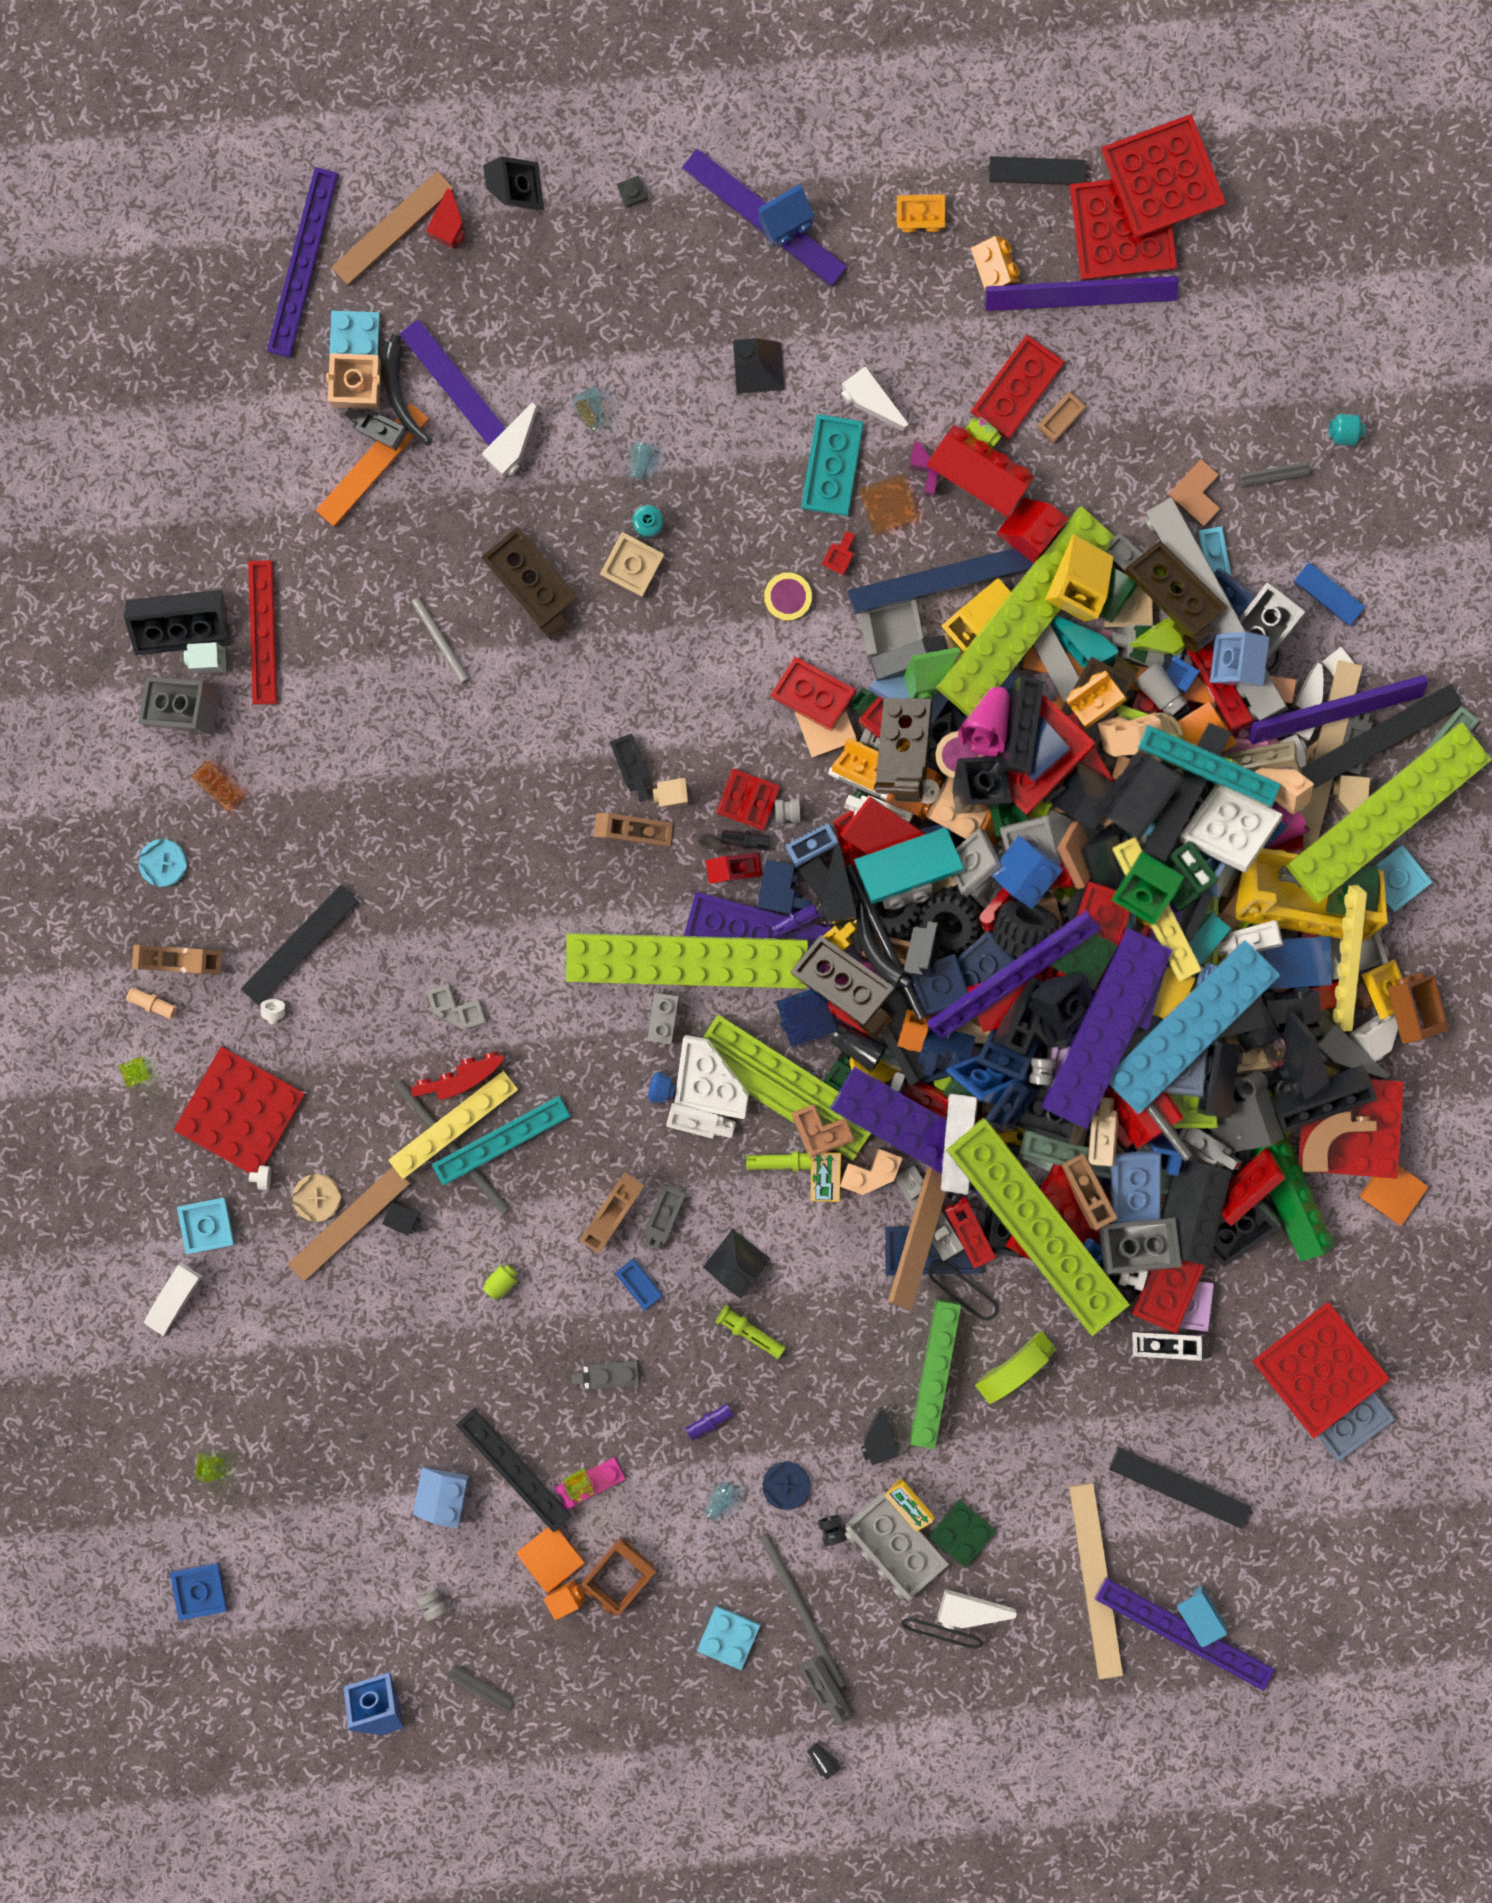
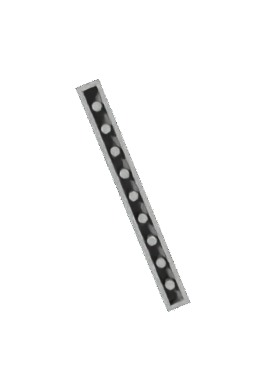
(1177, 536)

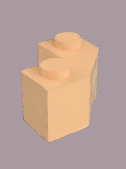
(1123, 736)
(1294, 789)
(881, 1173)

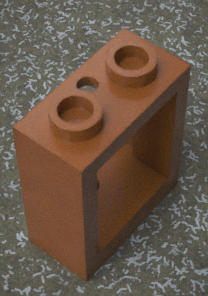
(1429, 1006)
(636, 1559)

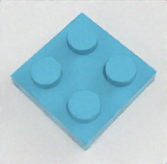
(354, 332)
(1402, 878)
(205, 1225)
(728, 1637)

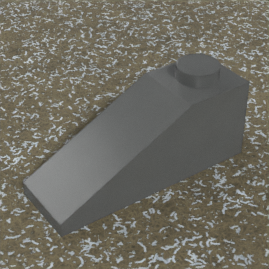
(1343, 1054)

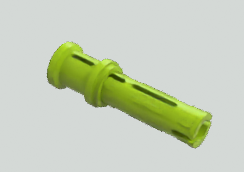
(794, 1161)
(740, 1326)

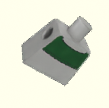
(1133, 655)

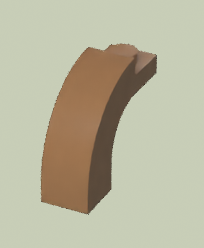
(177, 959)
(1318, 1142)
(611, 1212)

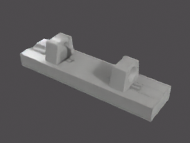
(945, 1238)

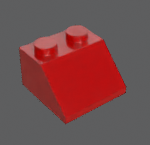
(1032, 527)

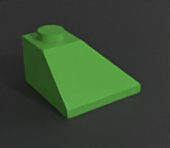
(927, 671)

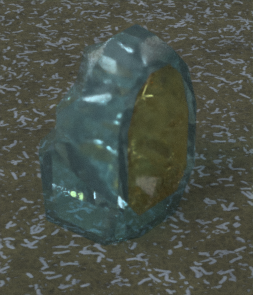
(590, 408)

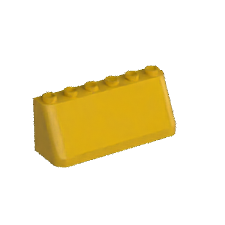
(1267, 899)

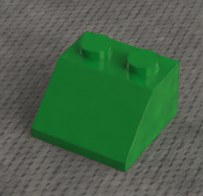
(1147, 888)

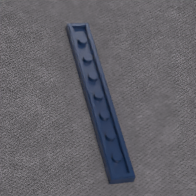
(938, 580)

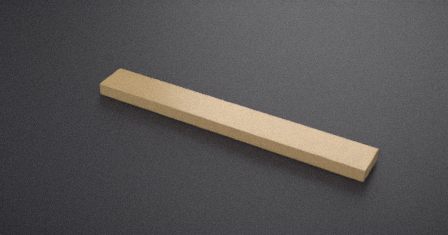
(1330, 736)
(1094, 1573)

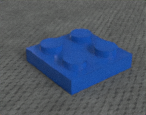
(198, 1591)

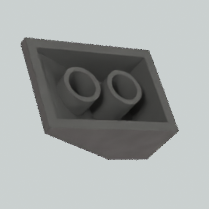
(1273, 615)
(179, 705)
(1139, 1246)

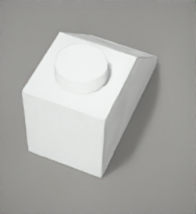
(1376, 1036)

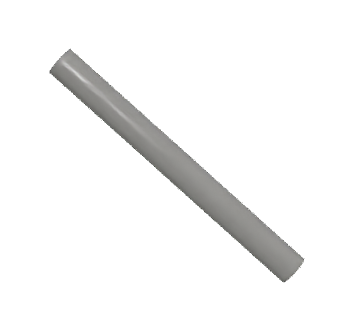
(439, 639)

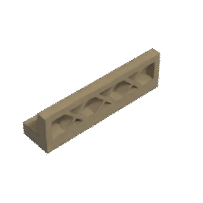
(1271, 756)

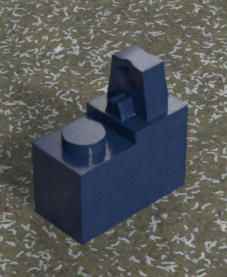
(776, 891)
(944, 1052)

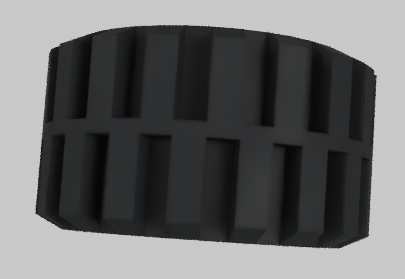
(964, 907)
(903, 925)
(1022, 927)

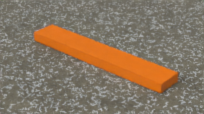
(364, 474)

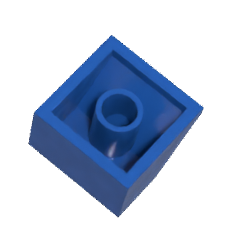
(786, 216)
(1026, 871)

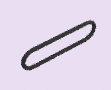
(968, 1282)
(940, 1637)

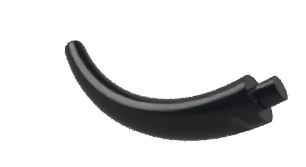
(391, 367)
(875, 956)

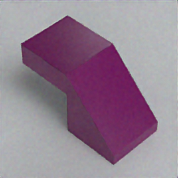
(918, 462)

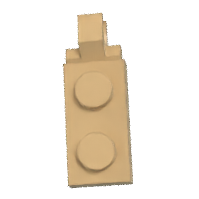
(1103, 1134)

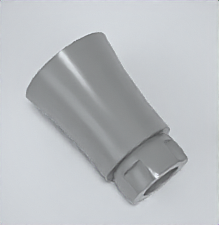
(1160, 689)

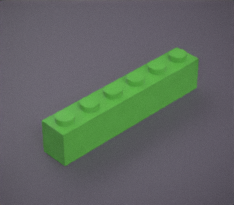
(935, 1373)

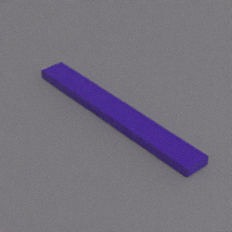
(747, 205)
(302, 262)
(1081, 293)
(1337, 709)
(1014, 974)
(1177, 1631)

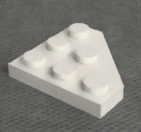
(708, 1082)

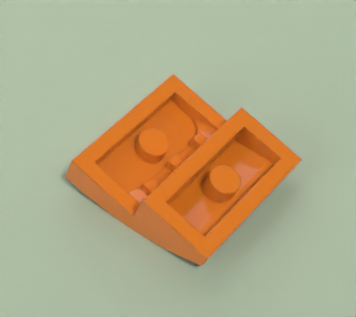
(1197, 721)
(1394, 1196)
(550, 1558)

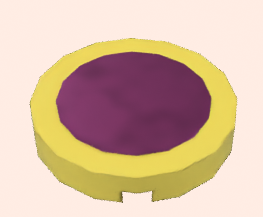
(788, 596)

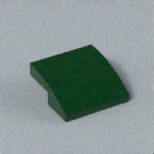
(1119, 592)
(1196, 872)
(1367, 879)

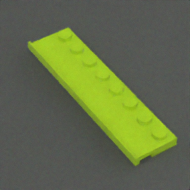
(778, 1080)

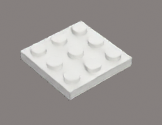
(1231, 827)

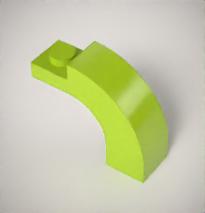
(1017, 1369)

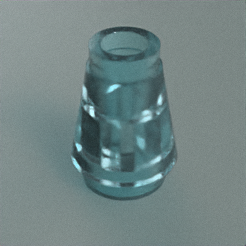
(639, 459)
(719, 1500)

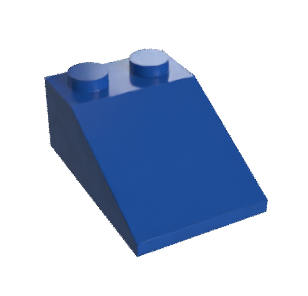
(1301, 962)
(981, 1081)

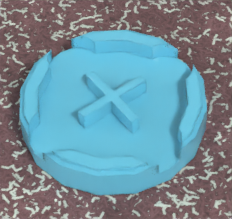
(162, 863)

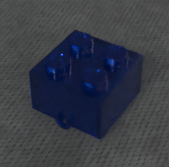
(805, 1018)

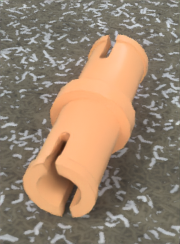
(151, 1003)

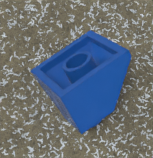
(373, 1706)

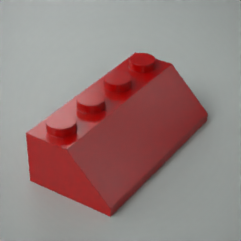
(980, 470)
(1141, 1126)

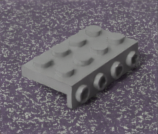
(895, 1547)

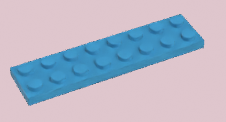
(1192, 1026)

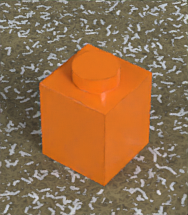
(913, 1032)
(565, 1599)

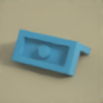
(1202, 1617)

